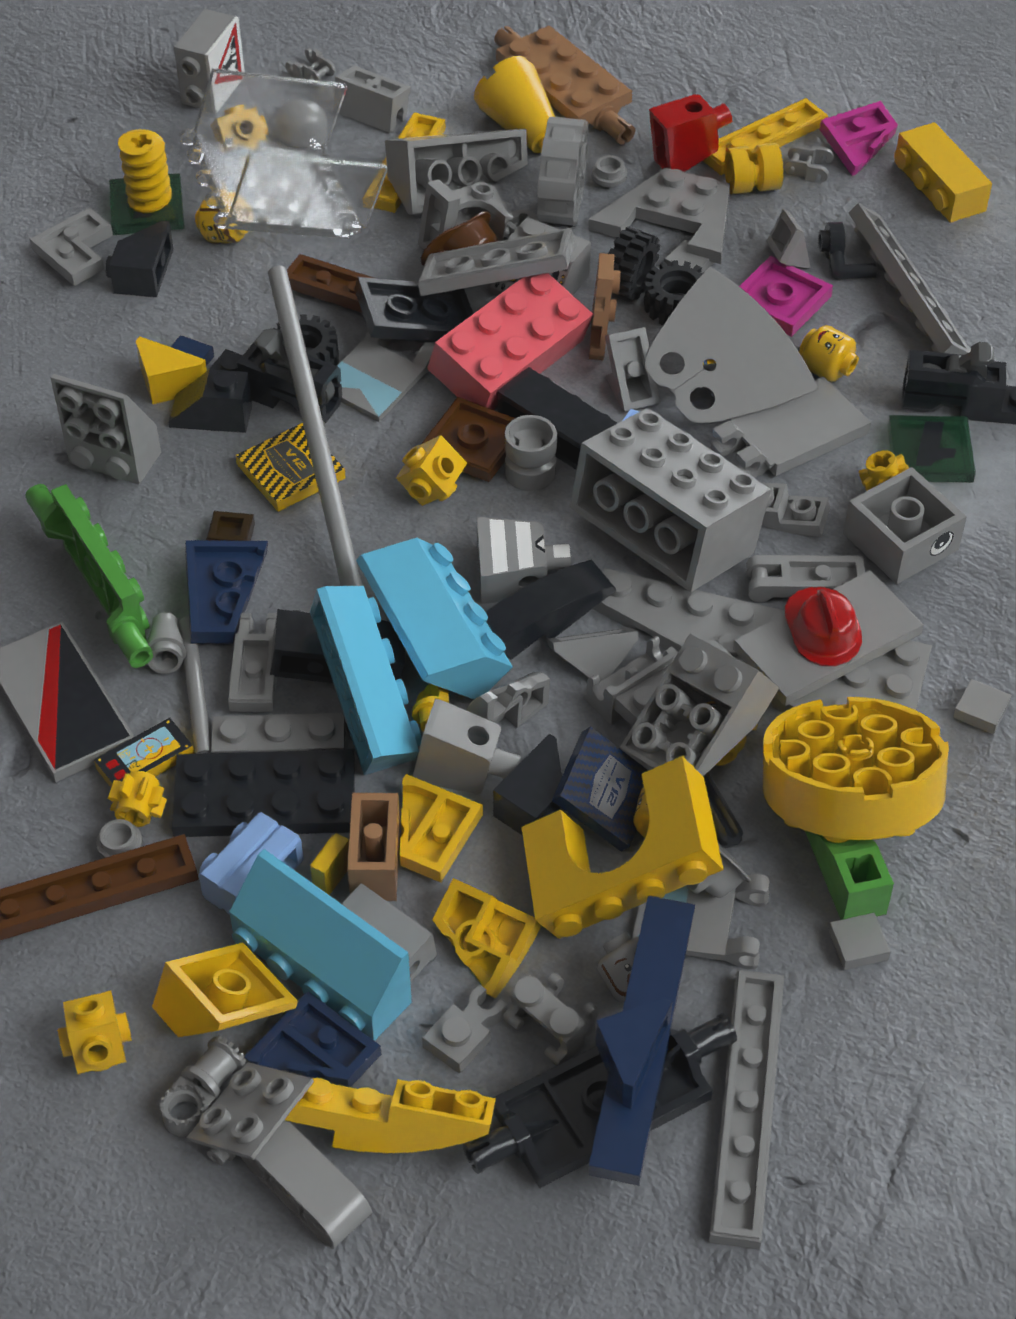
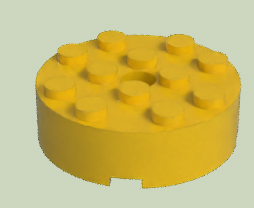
(855, 769)

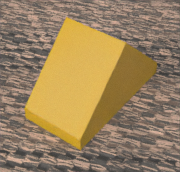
(167, 369)

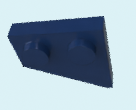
(316, 1044)

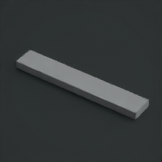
(747, 1111)

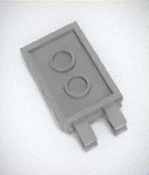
(791, 431)

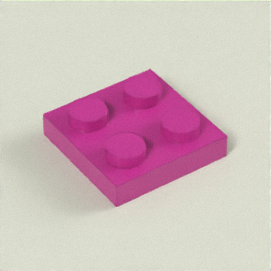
(787, 293)

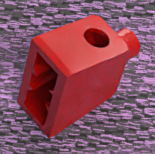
(686, 131)

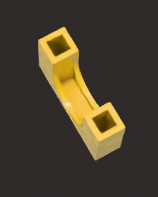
(675, 853)

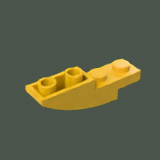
(409, 1121)

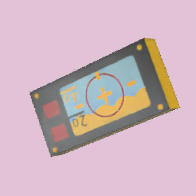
(149, 752)

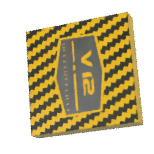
(283, 468)

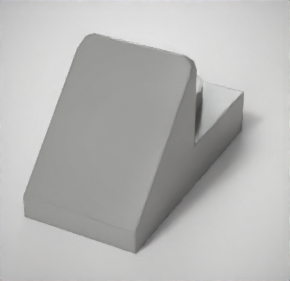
(629, 378)

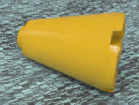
(516, 99)

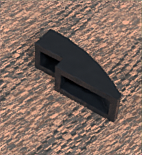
(548, 605)

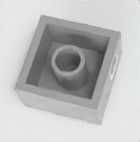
(904, 525)

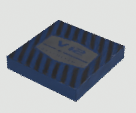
(601, 788)

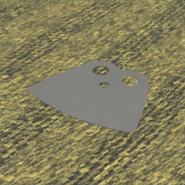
(752, 353)

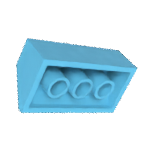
(436, 616)
(364, 678)
(321, 946)

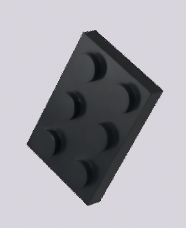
(399, 312)

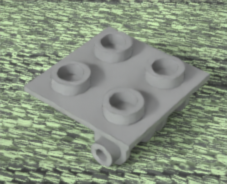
(248, 1112)

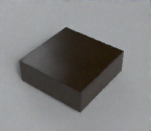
(231, 526)

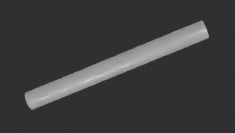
(195, 691)

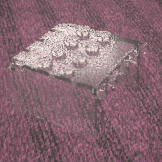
(267, 157)

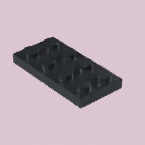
(296, 788)

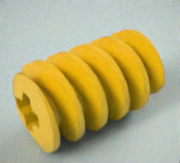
(145, 170)

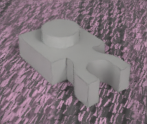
(463, 1034)

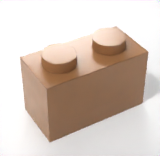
(374, 843)

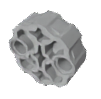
(562, 170)

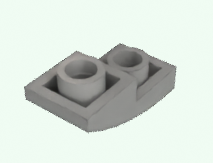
(795, 513)

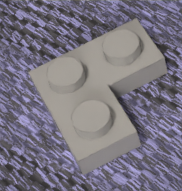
(69, 244)

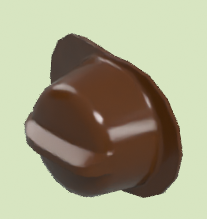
(467, 234)

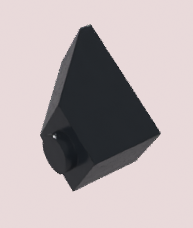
(141, 261)
(214, 403)
(529, 787)

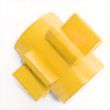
(881, 467)
(137, 798)

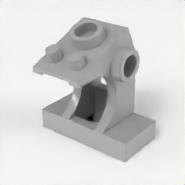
(443, 207)

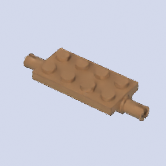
(571, 79)

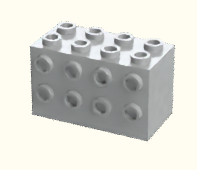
(669, 498)

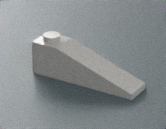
(453, 159)

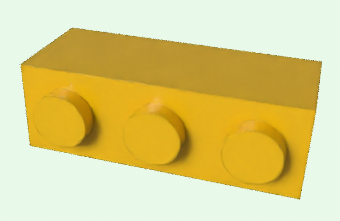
(942, 172)

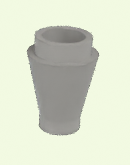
(166, 644)

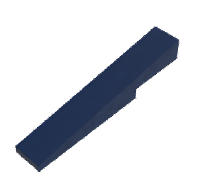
(655, 974)

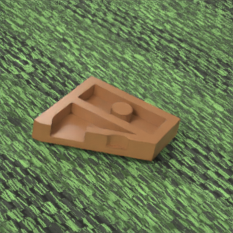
(603, 306)

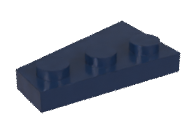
(220, 586)

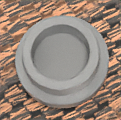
(609, 171)
(118, 837)

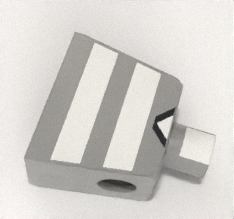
(514, 556)

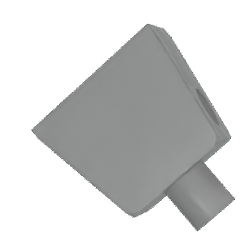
(461, 750)

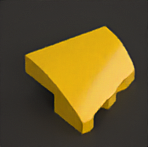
(485, 933)

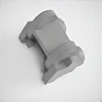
(552, 1014)

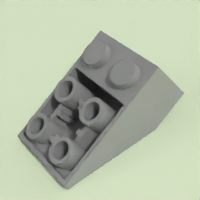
(105, 430)
(682, 722)

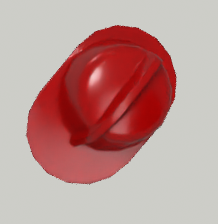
(823, 626)

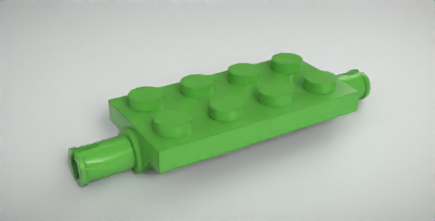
(104, 571)

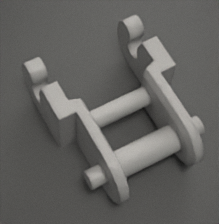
(307, 72)
(802, 161)

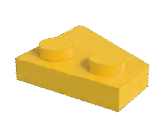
(434, 827)

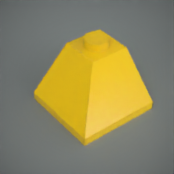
(218, 991)

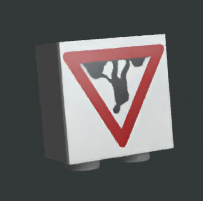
(207, 44)

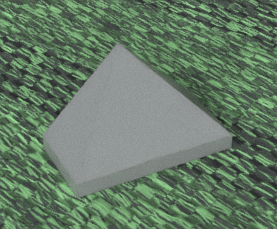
(788, 241)
(595, 651)

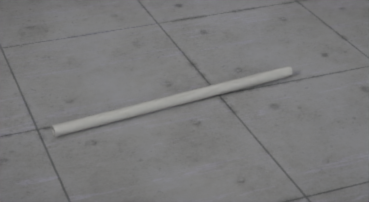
(314, 428)

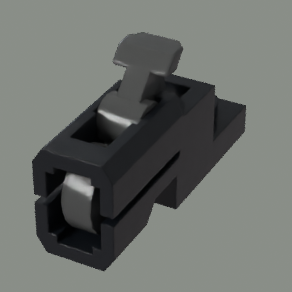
(272, 378)
(962, 381)

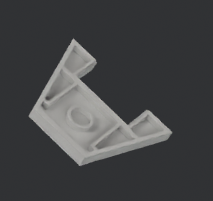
(677, 202)

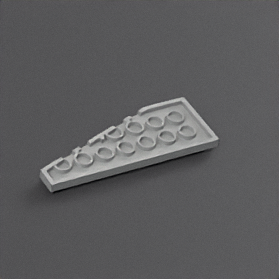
(675, 613)

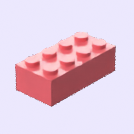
(518, 329)

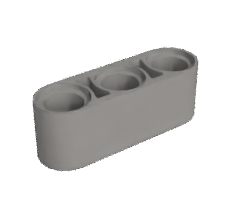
(309, 1185)

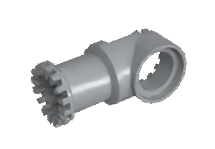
(201, 1084)

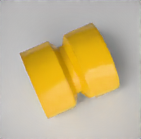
(754, 168)

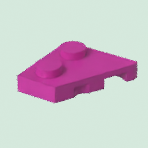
(859, 134)

